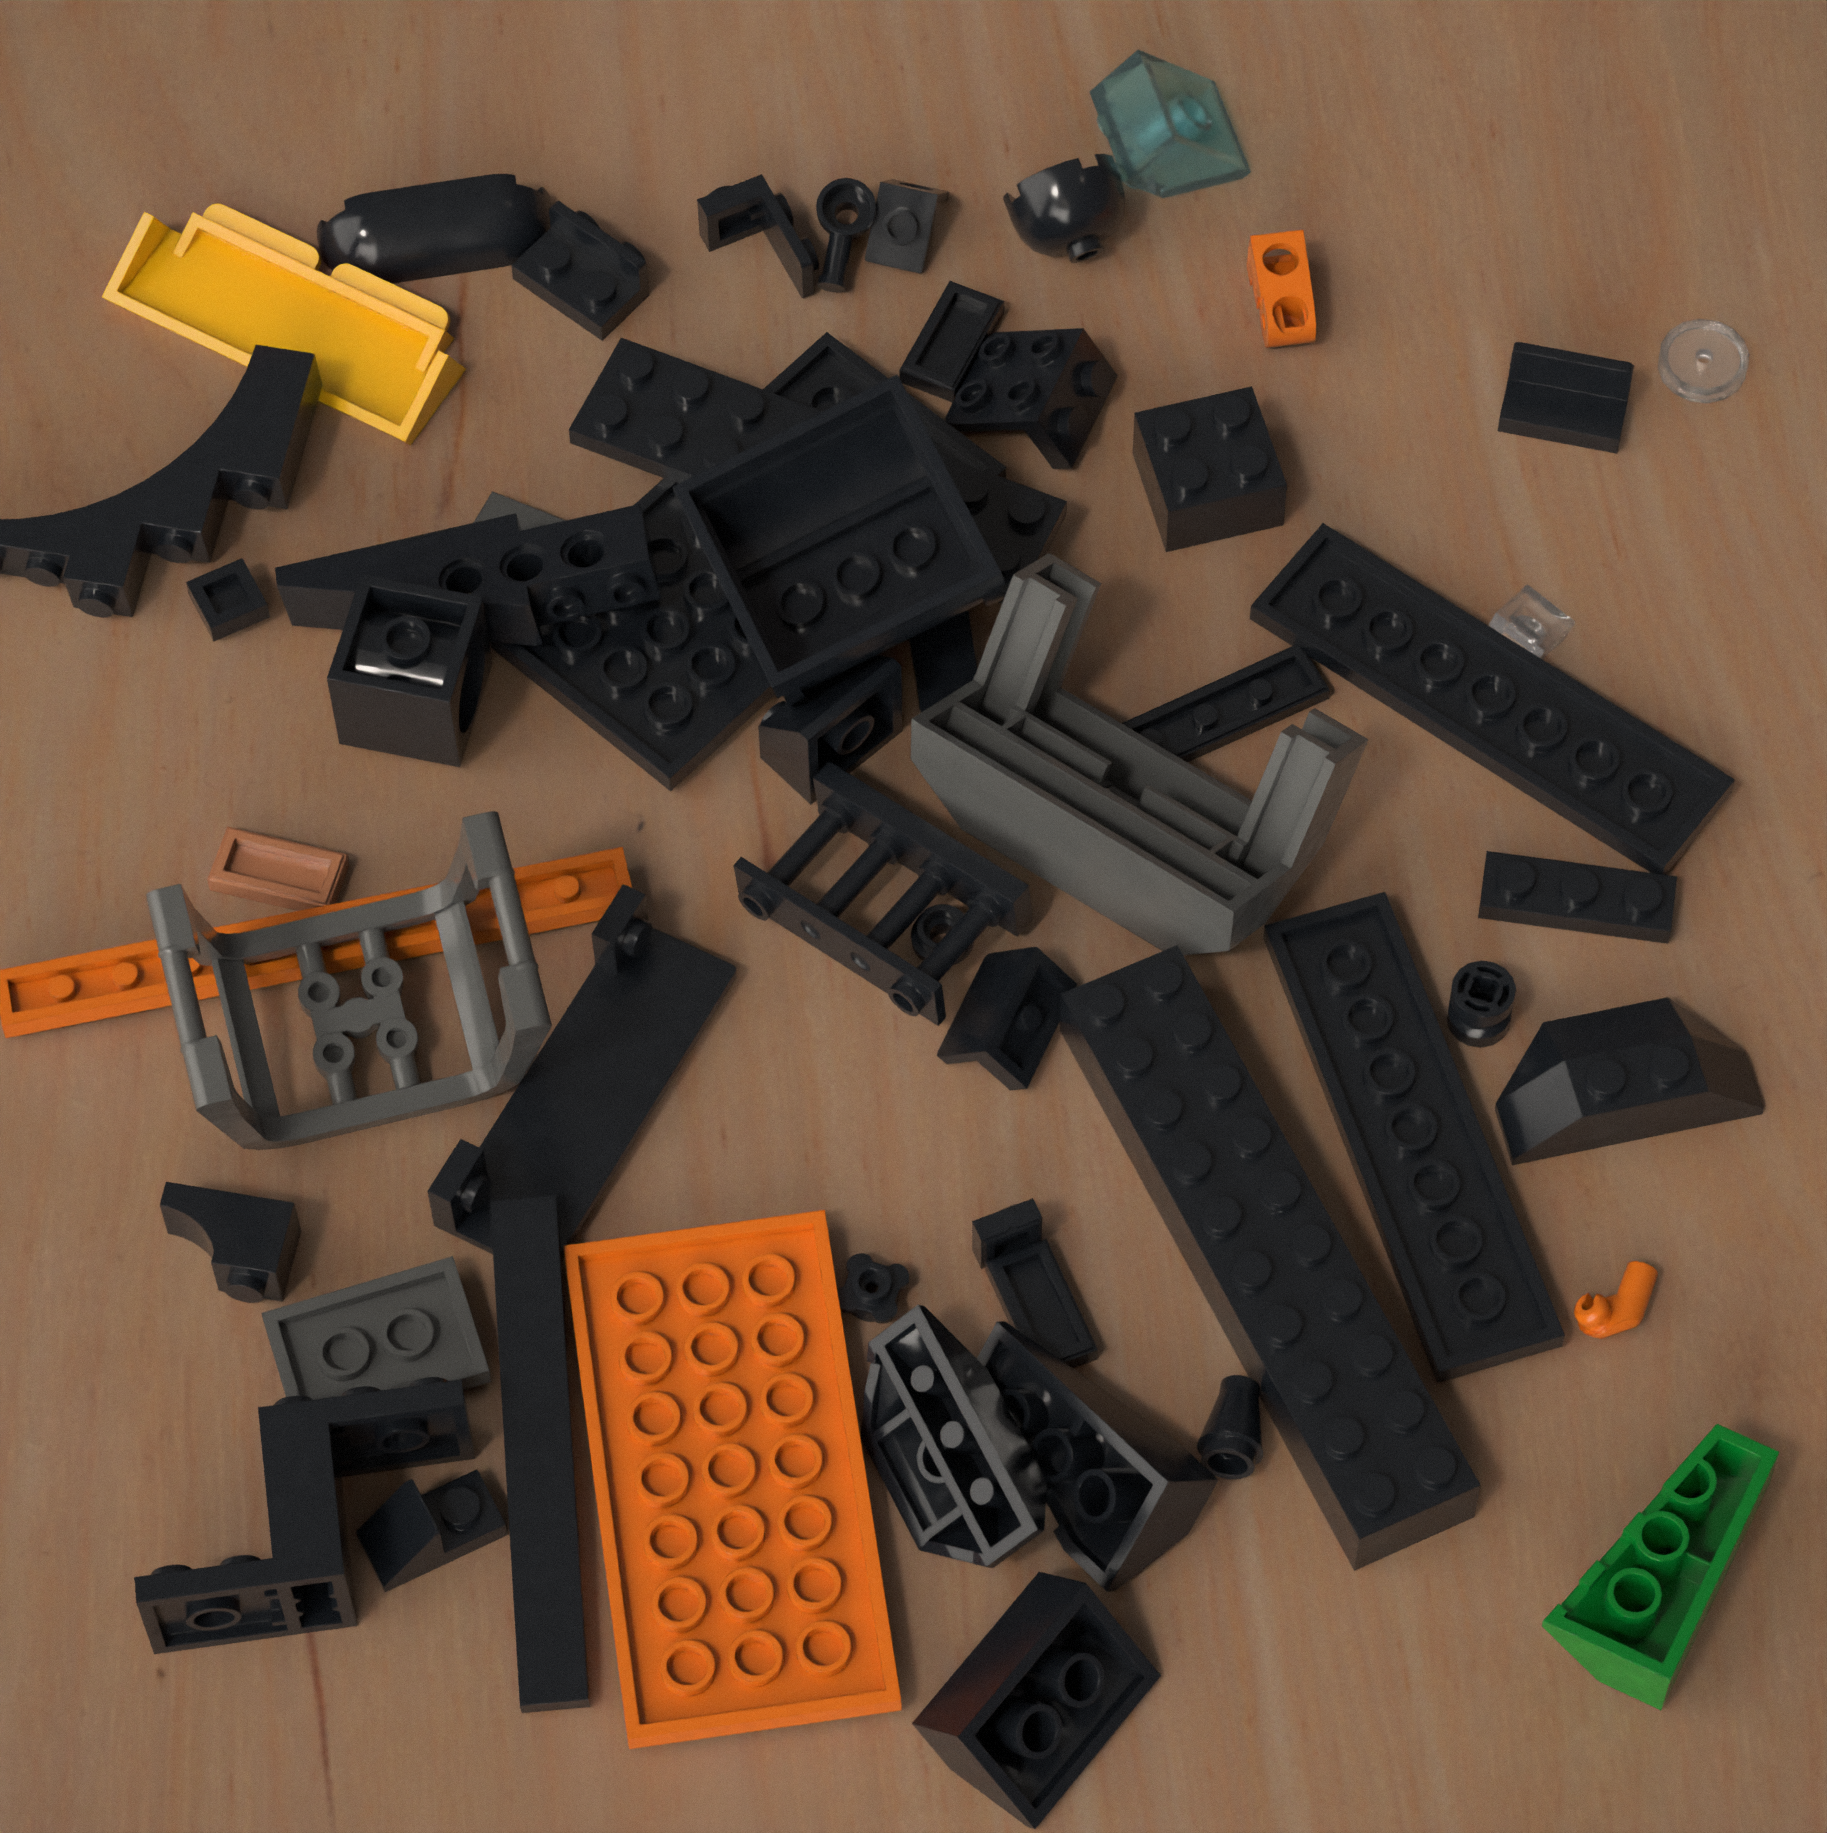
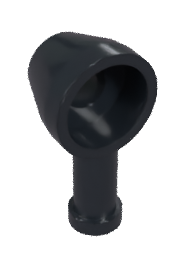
(834, 198)

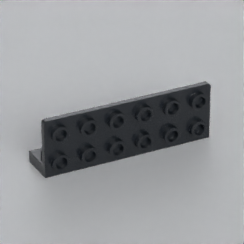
(590, 1080)

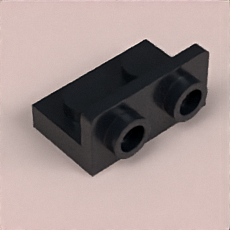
(584, 272)

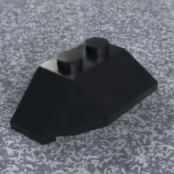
(1621, 1081)
(949, 1445)

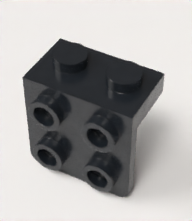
(1037, 384)

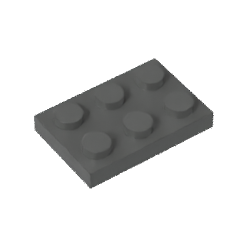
(379, 1335)

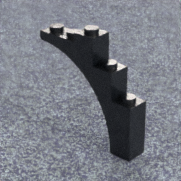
(177, 512)

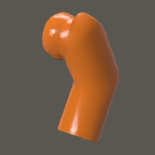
(1619, 1311)

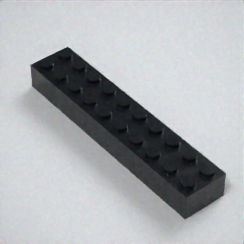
(1268, 1258)

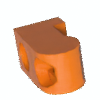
(1282, 288)

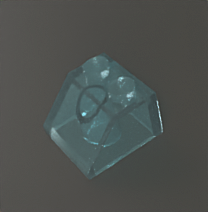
(1167, 127)

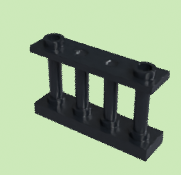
(892, 837)

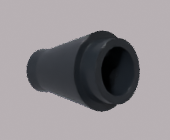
(1233, 1433)

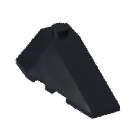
(1110, 1474)

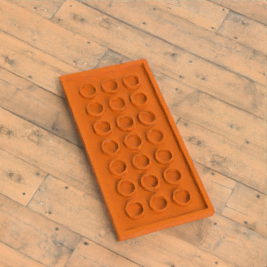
(730, 1480)

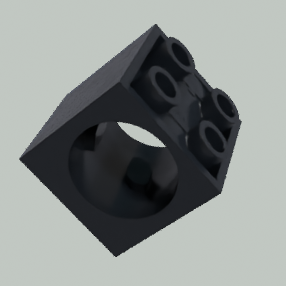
(410, 670)

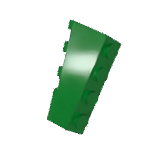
(1656, 1584)

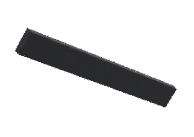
(539, 1455)

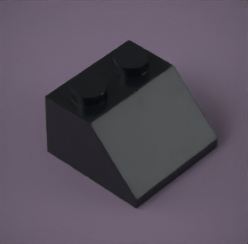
(836, 723)

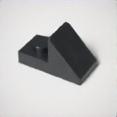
(429, 1530)

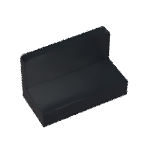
(1566, 397)
(1008, 1015)

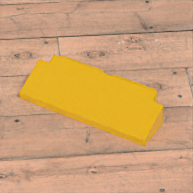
(251, 285)

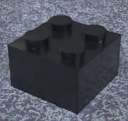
(1209, 469)

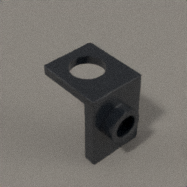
(903, 224)

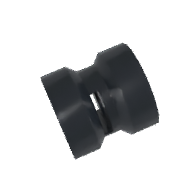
(1471, 1015)

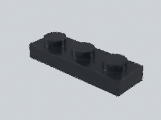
(1577, 897)

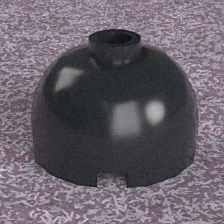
(1069, 208)

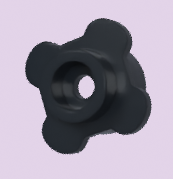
(875, 1306)

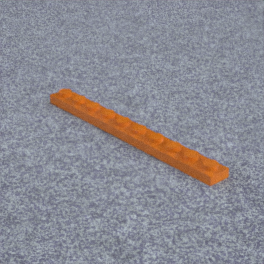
(133, 979)

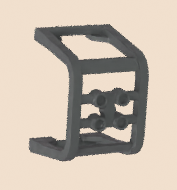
(497, 1066)

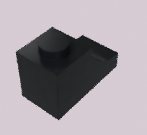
(244, 1235)

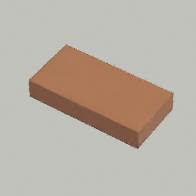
(277, 871)

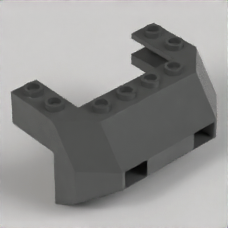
(1162, 844)

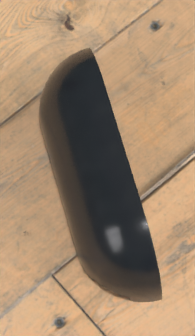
(436, 228)

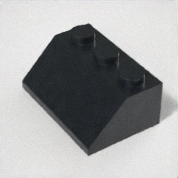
(1037, 1697)

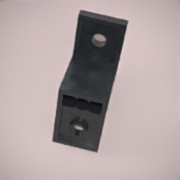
(310, 1572)

